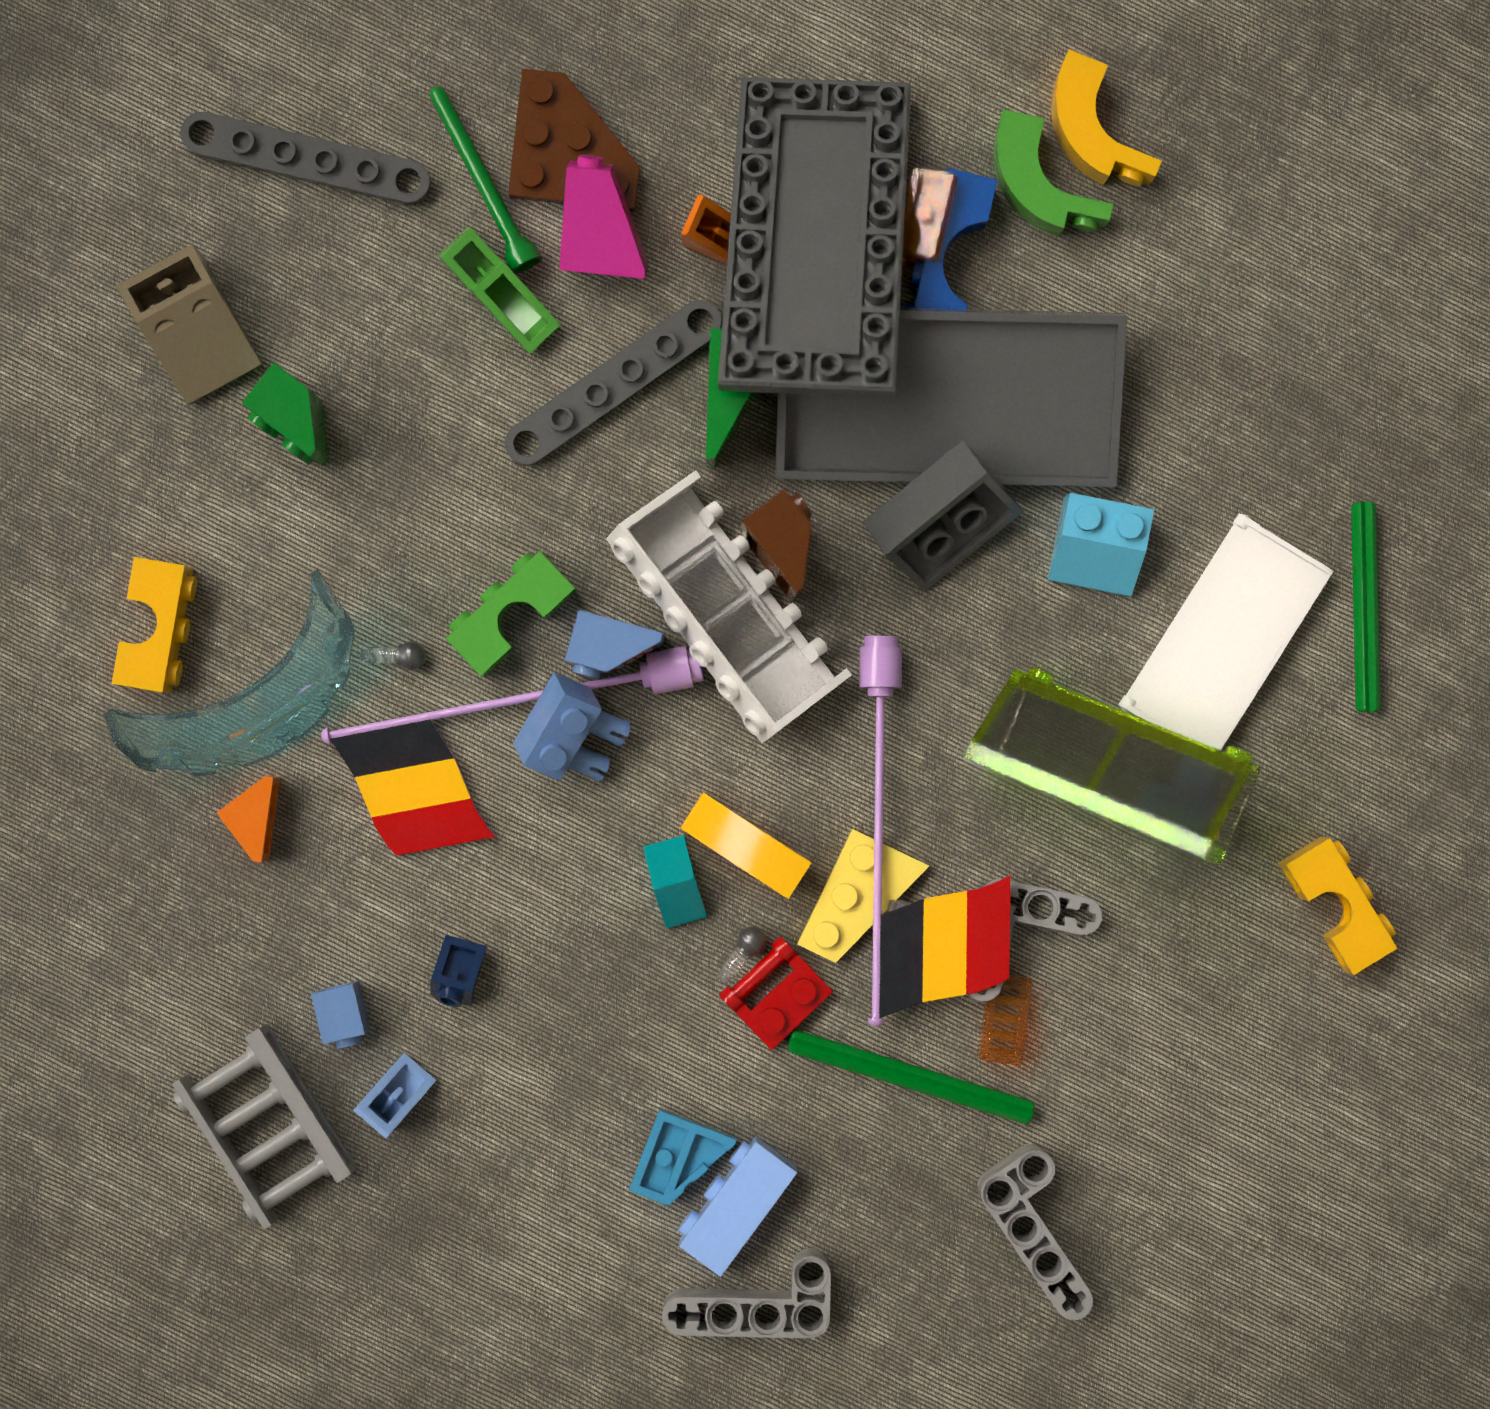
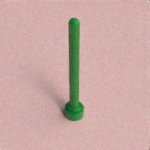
(520, 252)

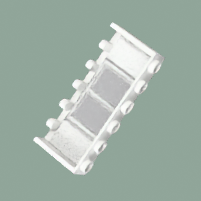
(724, 609)

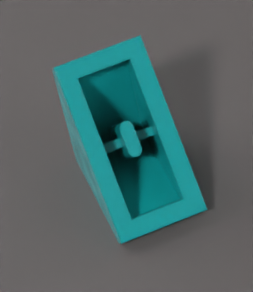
(674, 881)

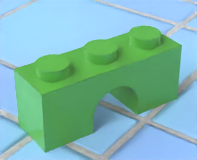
(480, 634)

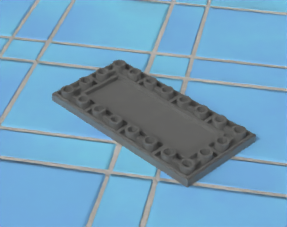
(816, 238)

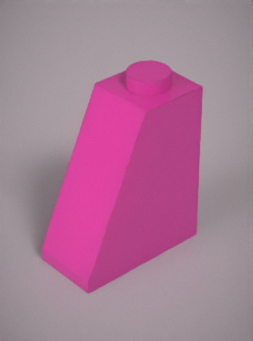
(598, 223)

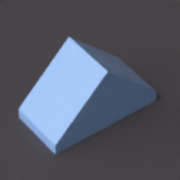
(394, 1095)

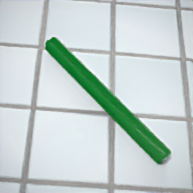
(911, 1077)

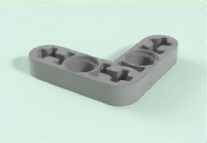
(1068, 926)

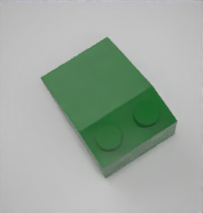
(724, 408)

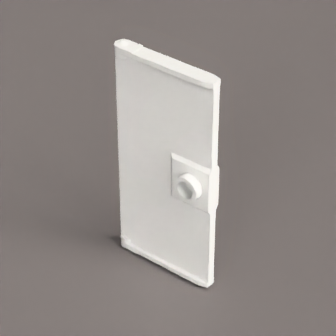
(1227, 635)

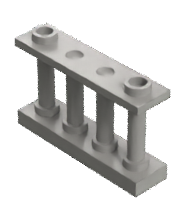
(307, 1124)

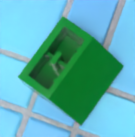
(290, 409)

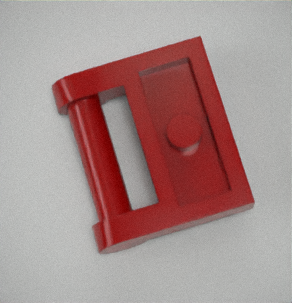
(786, 1003)

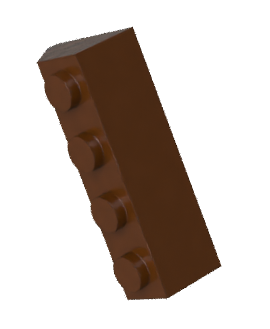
(780, 539)

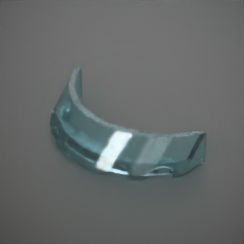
(259, 718)

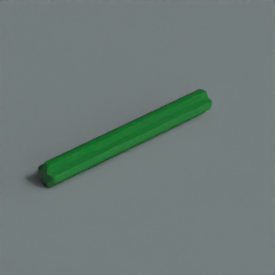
(1365, 606)

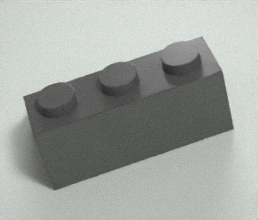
(942, 516)

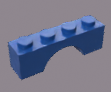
(967, 214)

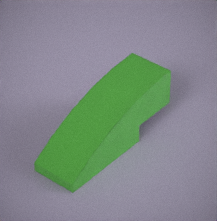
(498, 289)

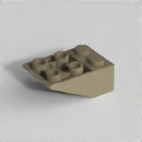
(189, 324)

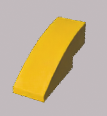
(746, 845)

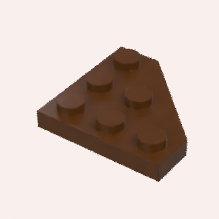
(551, 131)

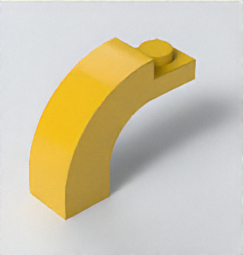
(1080, 131)

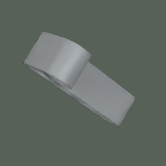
(1039, 1238)
(749, 1300)

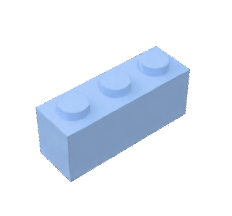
(736, 1204)

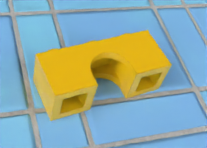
(167, 591)
(1361, 933)

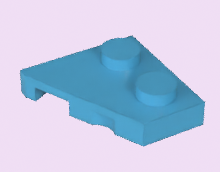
(676, 1156)

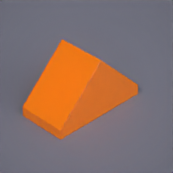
(707, 229)
(253, 817)

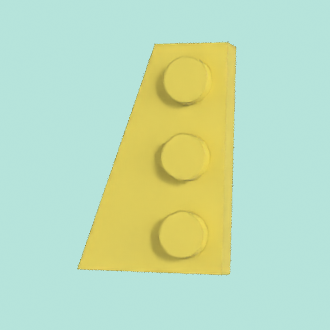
(846, 900)

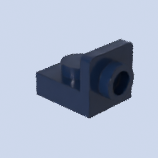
(457, 971)

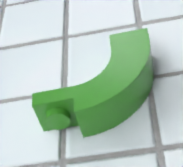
(1028, 188)

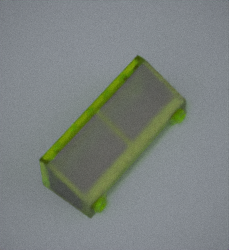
(1115, 764)

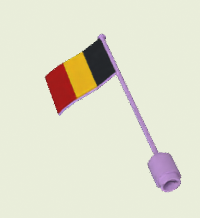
(415, 780)
(941, 942)

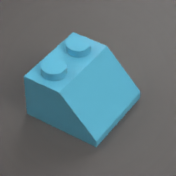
(1100, 544)

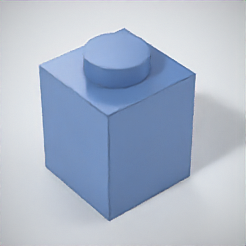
(341, 1014)

